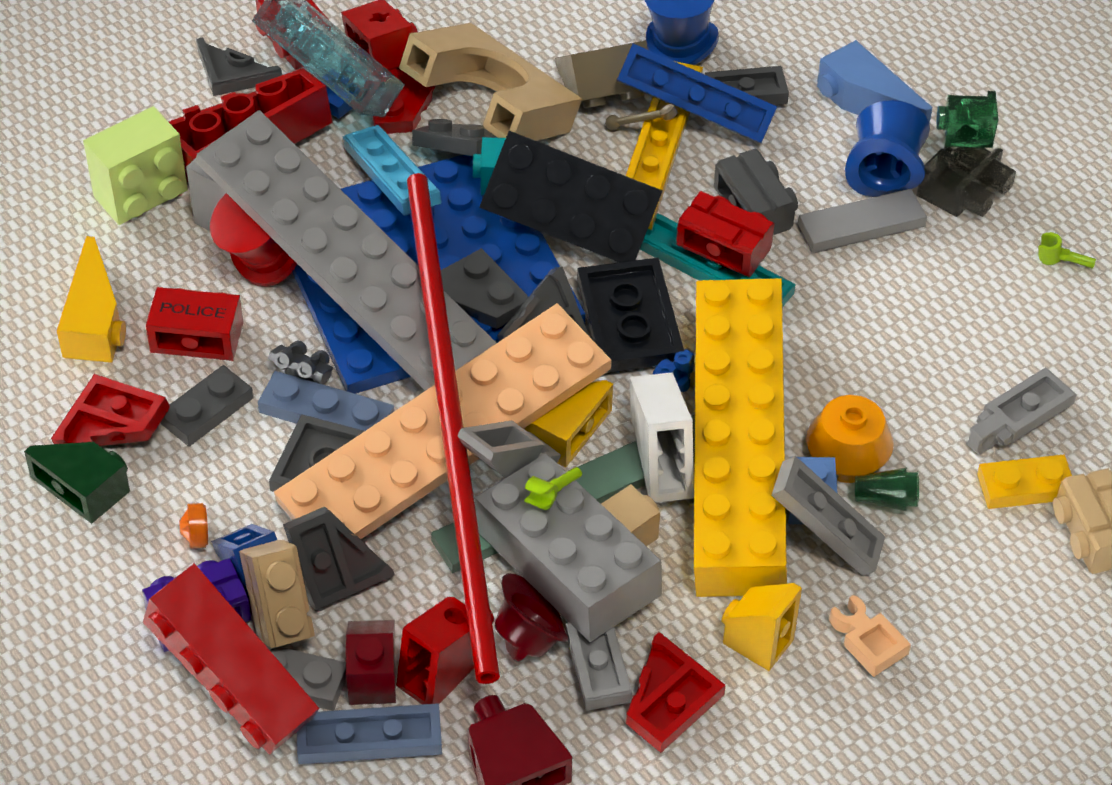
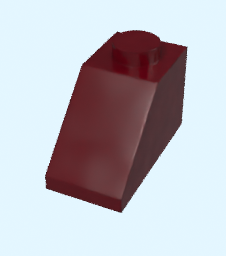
(371, 662)

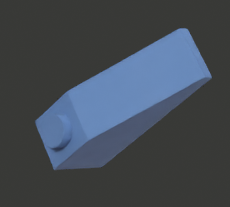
(858, 79)

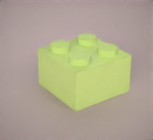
(136, 165)

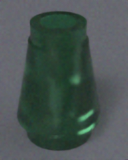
(889, 489)

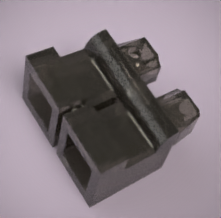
(959, 179)

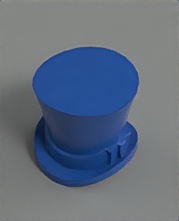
(681, 29)
(887, 149)

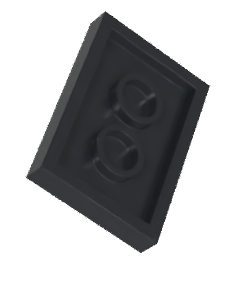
(630, 313)

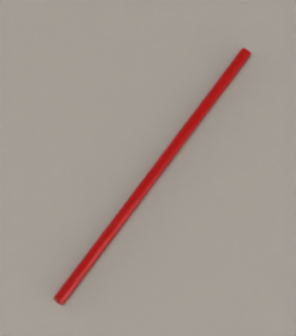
(451, 422)

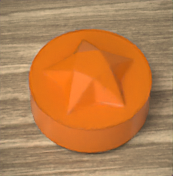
(194, 525)

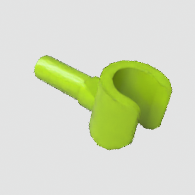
(1051, 252)
(544, 493)

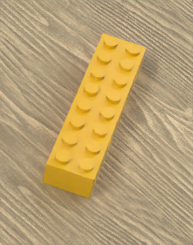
(738, 437)

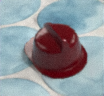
(527, 620)

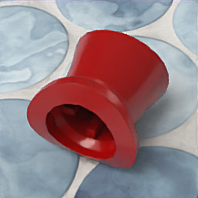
(250, 247)

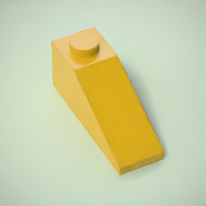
(90, 315)

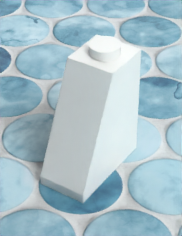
(663, 436)

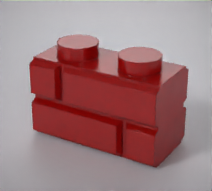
(725, 233)

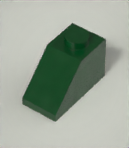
(80, 476)

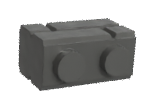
(756, 187)

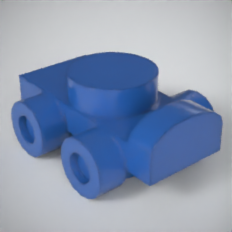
(681, 368)

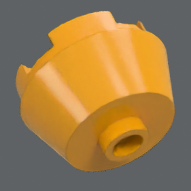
(854, 434)

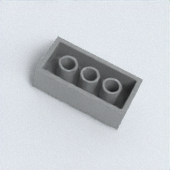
(572, 552)

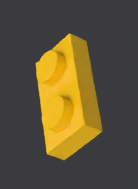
(1022, 480)

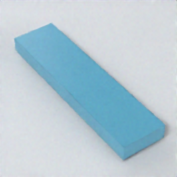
(386, 165)

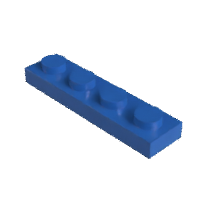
(696, 93)

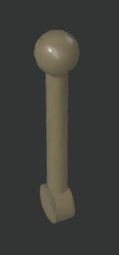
(667, 112)

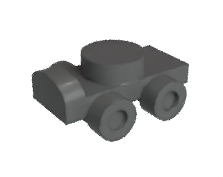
(301, 365)

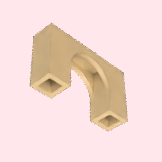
(525, 96)

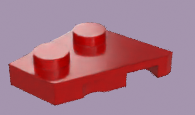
(407, 108)
(111, 414)
(671, 694)

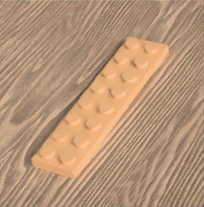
(405, 453)

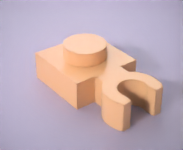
(869, 640)

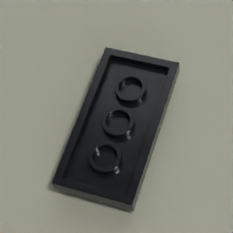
(570, 198)

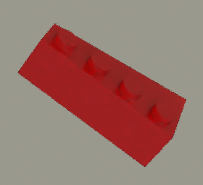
(291, 102)
(228, 660)

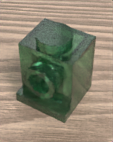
(968, 120)

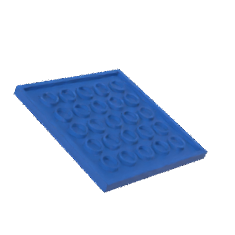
(459, 232)

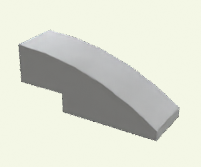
(505, 446)

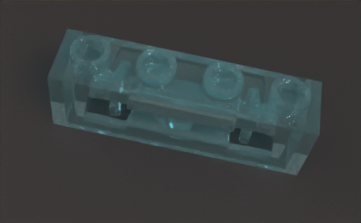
(330, 55)

